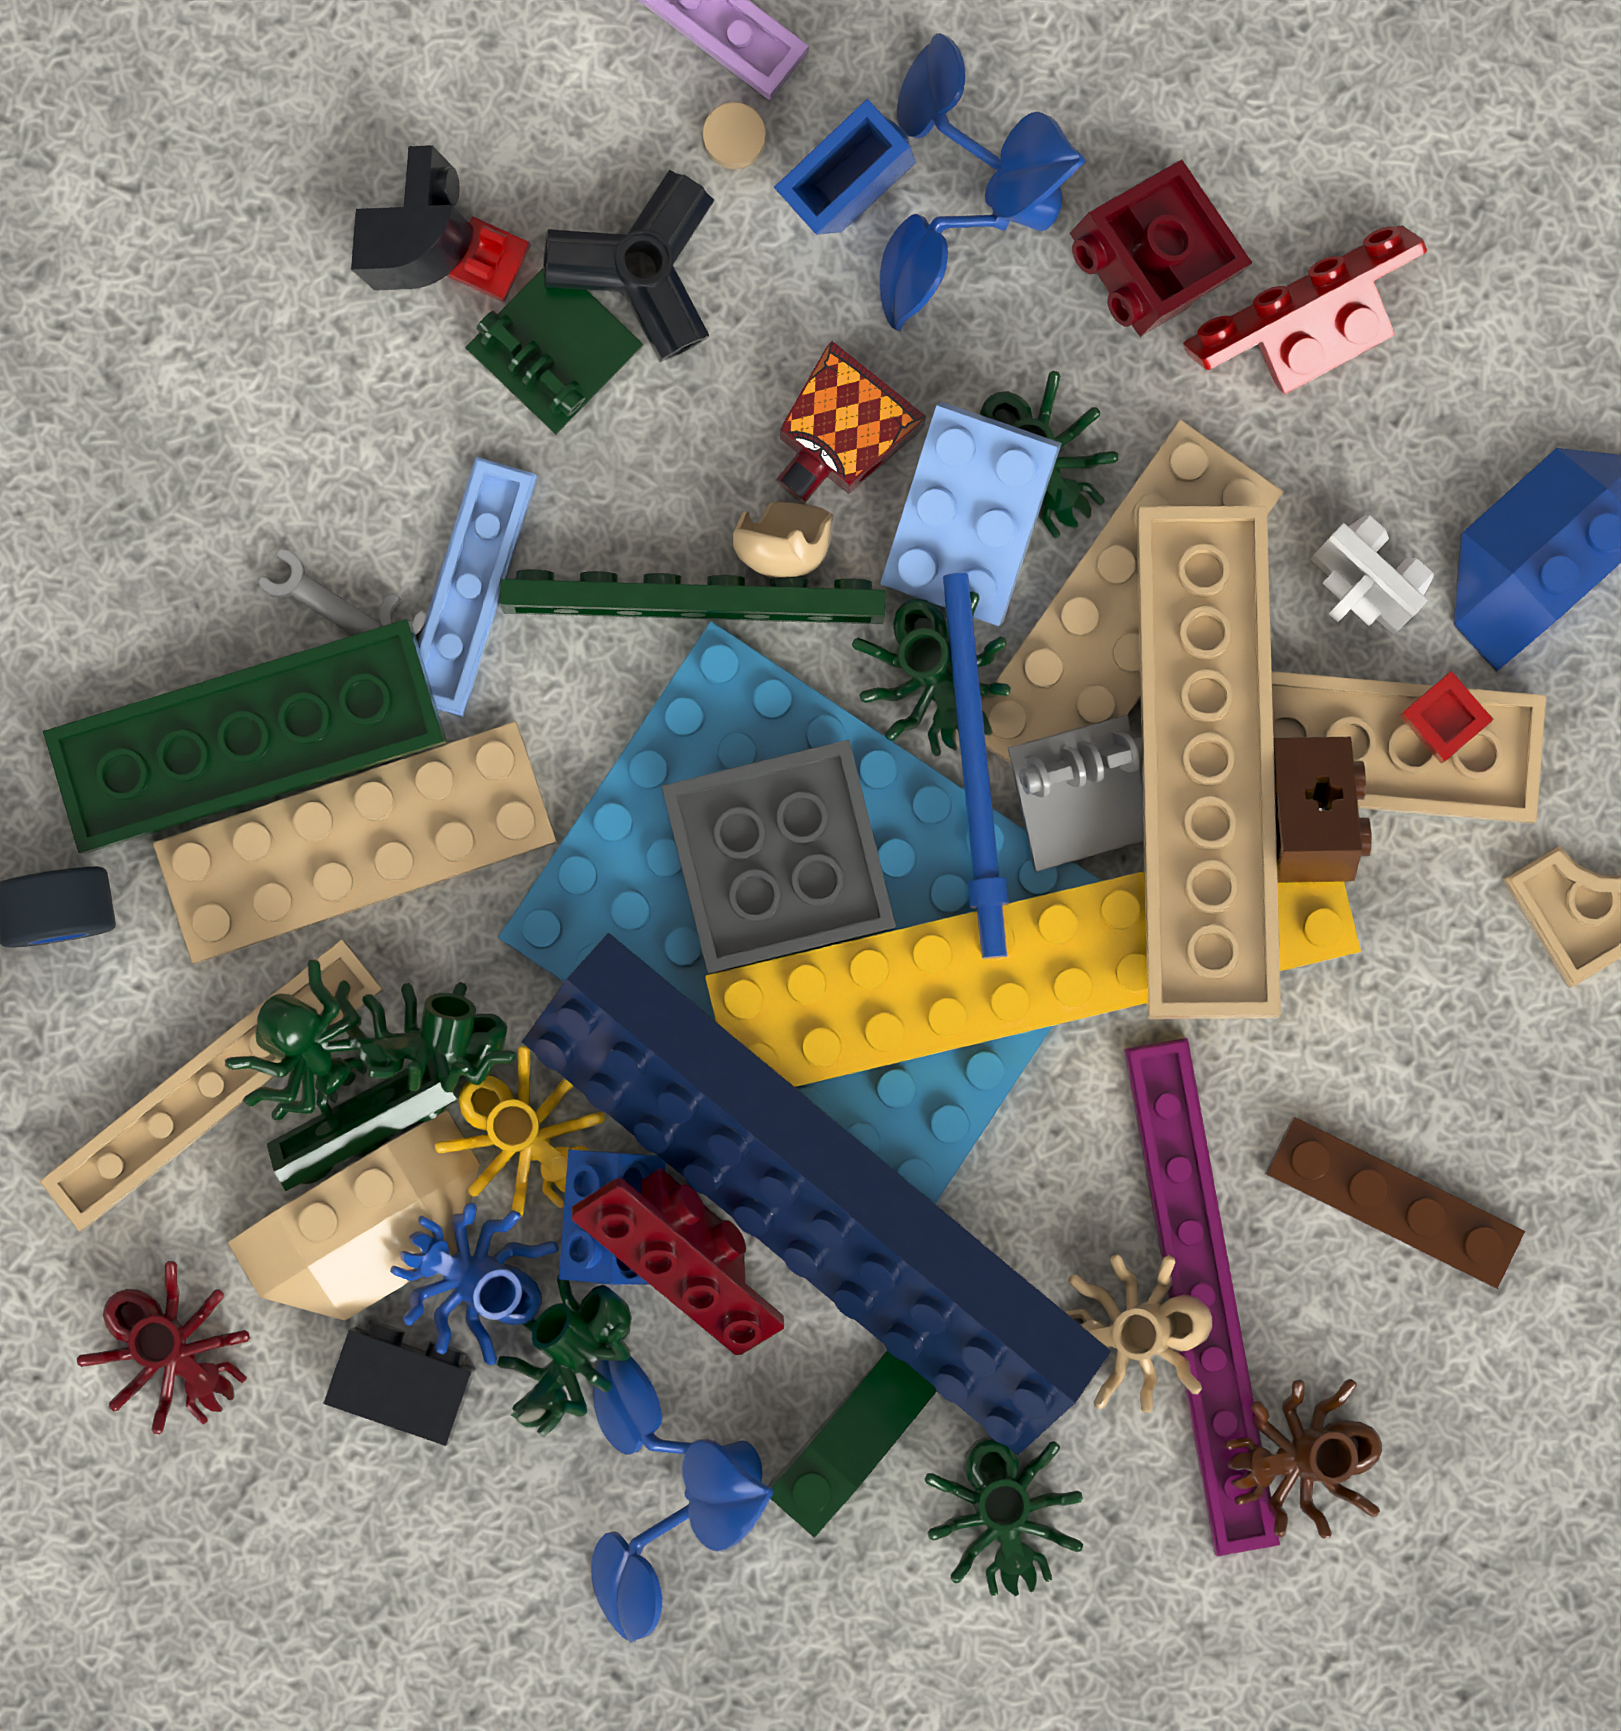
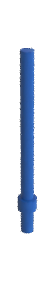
(987, 890)

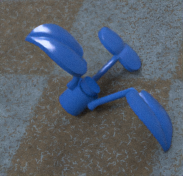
(1022, 191)
(719, 1483)

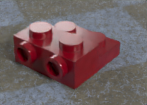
(1157, 248)

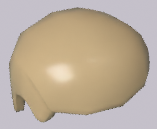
(786, 541)

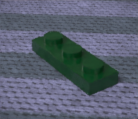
(356, 1127)

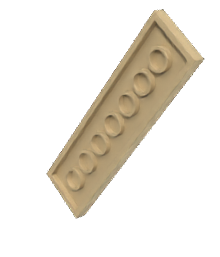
(1208, 763)

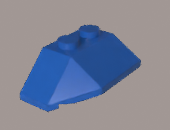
(1538, 551)

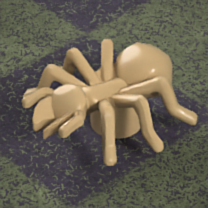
(1145, 1329)

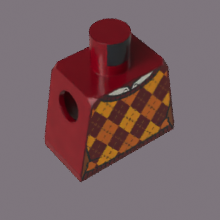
(843, 426)

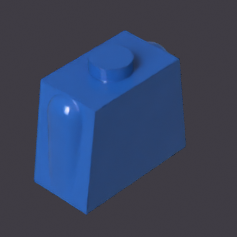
(847, 171)

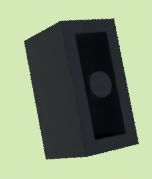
(400, 1383)

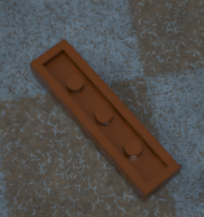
(1395, 1202)

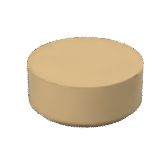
(734, 135)

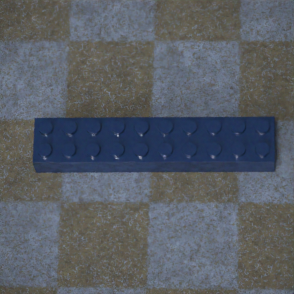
(815, 1196)

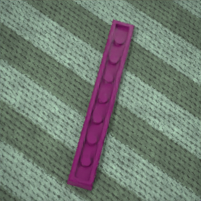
(1193, 1234)

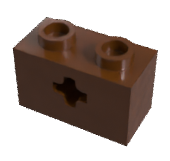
(1313, 842)

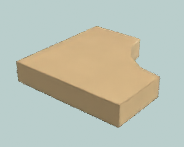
(1571, 913)

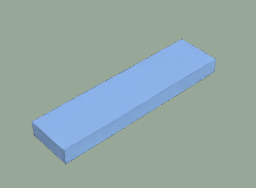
(471, 580)

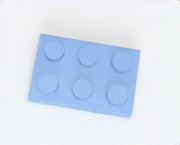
(970, 509)

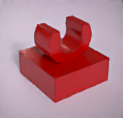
(491, 260)
(1446, 717)

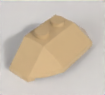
(343, 1236)

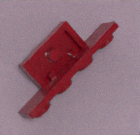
(682, 1254)

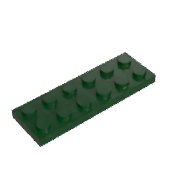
(245, 736)

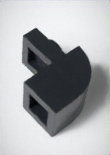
(418, 241)

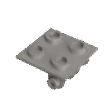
(1080, 791)

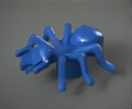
(478, 1280)

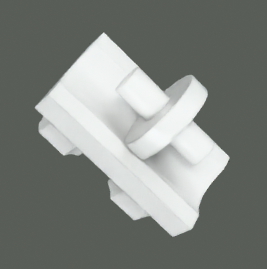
(1367, 581)

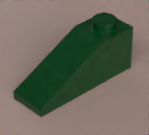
(850, 1443)

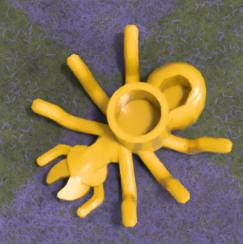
(516, 1128)

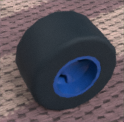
(55, 906)

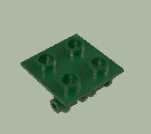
(553, 349)

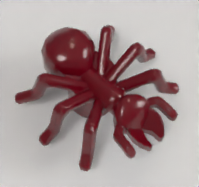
(159, 1342)

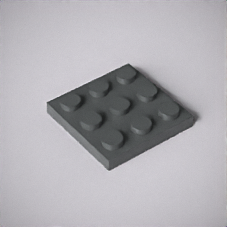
(778, 856)

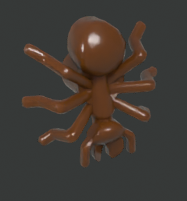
(1314, 1455)

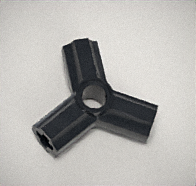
(660, 231)

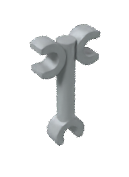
(330, 604)

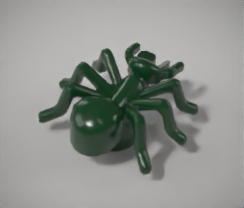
(1060, 493)
(927, 658)
(447, 1034)
(302, 1043)
(574, 1340)
(1004, 1507)

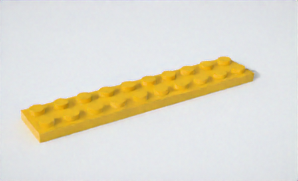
(934, 993)

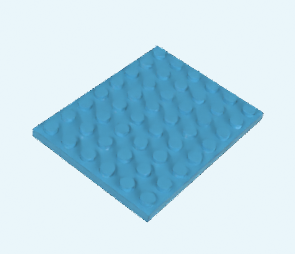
(626, 879)

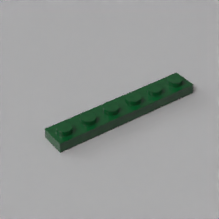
(665, 597)

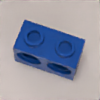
(581, 1254)

